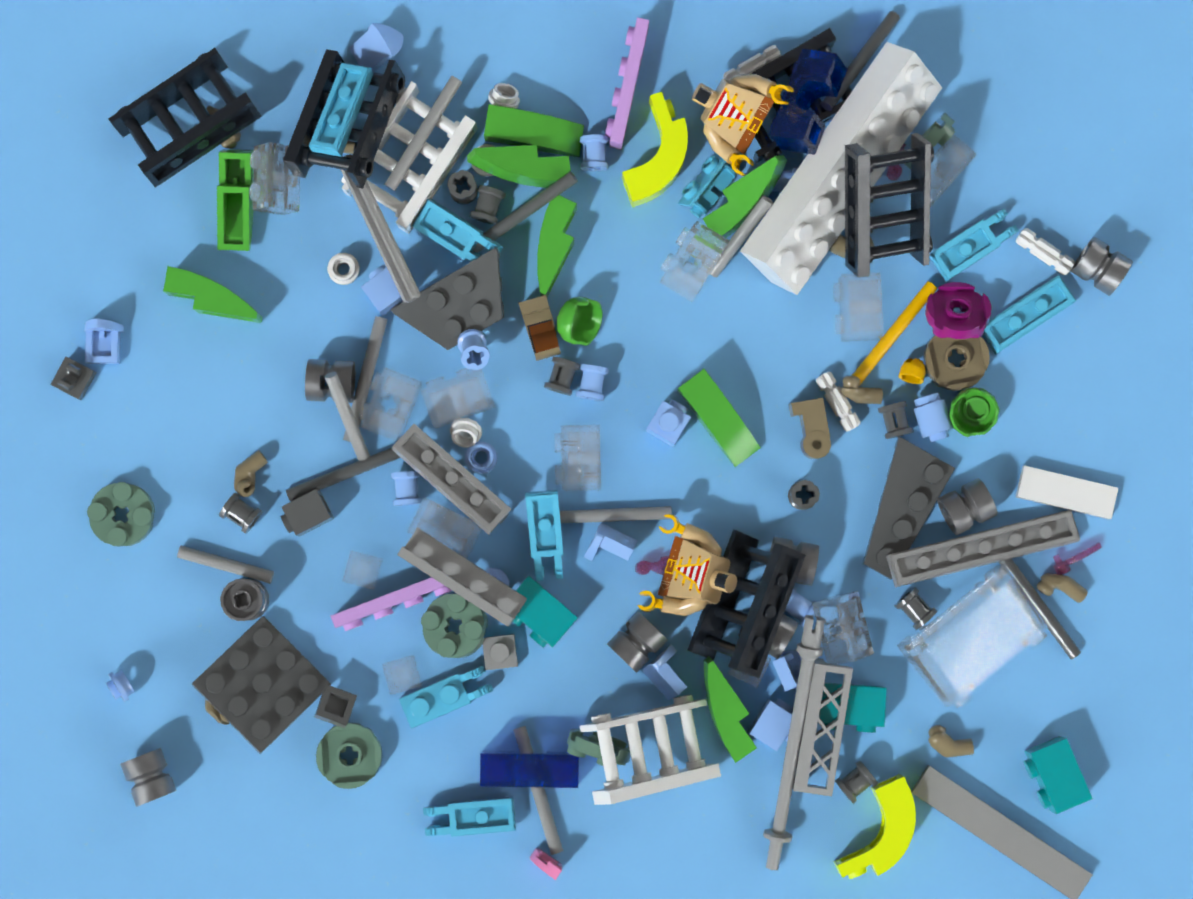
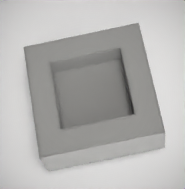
(500, 652)

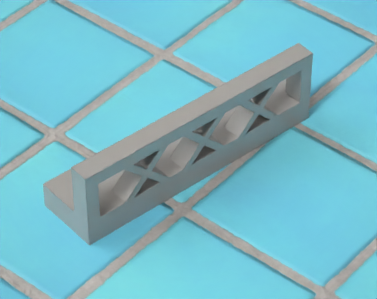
(451, 479)
(462, 577)
(811, 721)

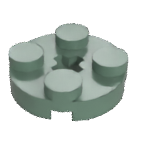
(939, 133)
(140, 514)
(436, 623)
(582, 745)
(336, 769)

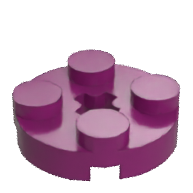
(956, 325)

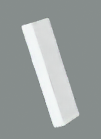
(1066, 492)

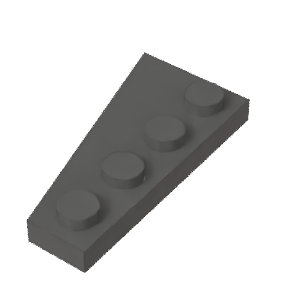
(907, 499)

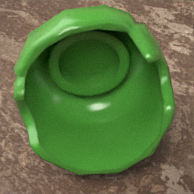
(579, 320)
(974, 412)

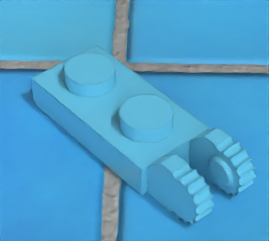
(451, 231)
(970, 246)
(545, 530)
(441, 697)
(474, 817)

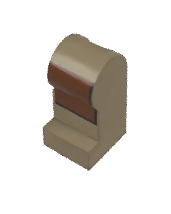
(540, 327)
(814, 426)

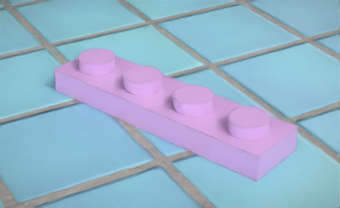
(629, 70)
(383, 605)

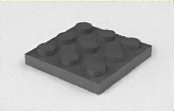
(261, 684)

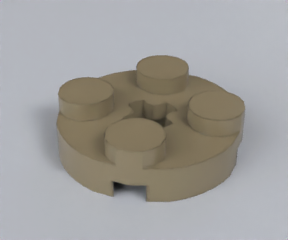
(946, 374)

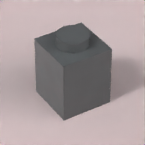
(306, 513)

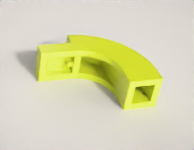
(658, 174)
(895, 832)

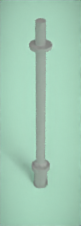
(809, 651)

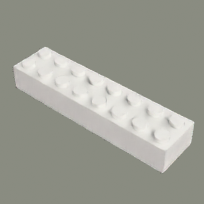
(812, 204)

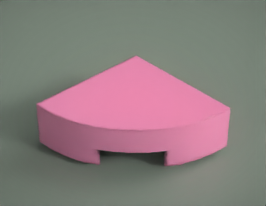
(546, 863)

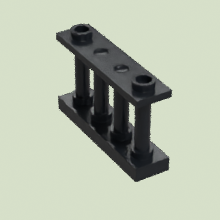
(782, 66)
(198, 140)
(359, 167)
(860, 194)
(766, 609)

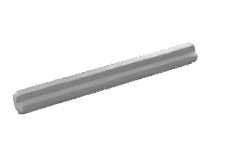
(384, 239)

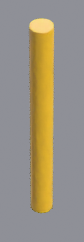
(894, 331)

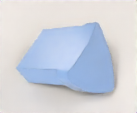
(377, 46)
(102, 341)
(612, 541)
(788, 668)
(663, 676)

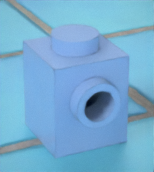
(382, 290)
(669, 422)
(772, 723)

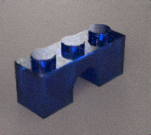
(812, 77)
(529, 769)

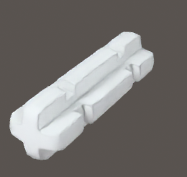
(754, 63)
(1045, 251)
(837, 401)

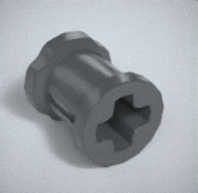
(466, 196)
(487, 204)
(562, 376)
(903, 427)
(797, 502)
(240, 513)
(915, 608)
(856, 782)

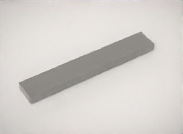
(982, 548)
(1001, 833)

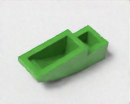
(529, 128)
(520, 164)
(744, 196)
(234, 200)
(553, 242)
(208, 295)
(719, 417)
(726, 712)

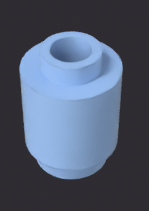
(932, 417)

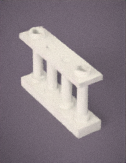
(441, 159)
(670, 776)

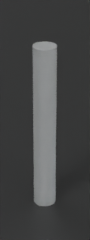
(742, 233)
(347, 416)
(225, 564)

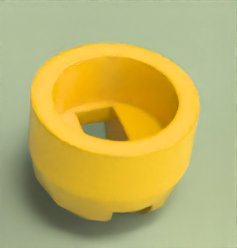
(912, 371)

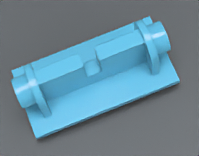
(698, 192)

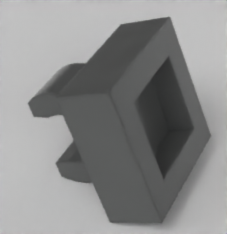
(73, 378)
(335, 706)

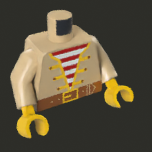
(736, 113)
(693, 572)

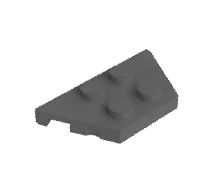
(458, 302)

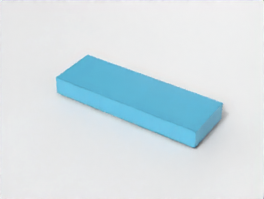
(341, 109)
(1028, 314)

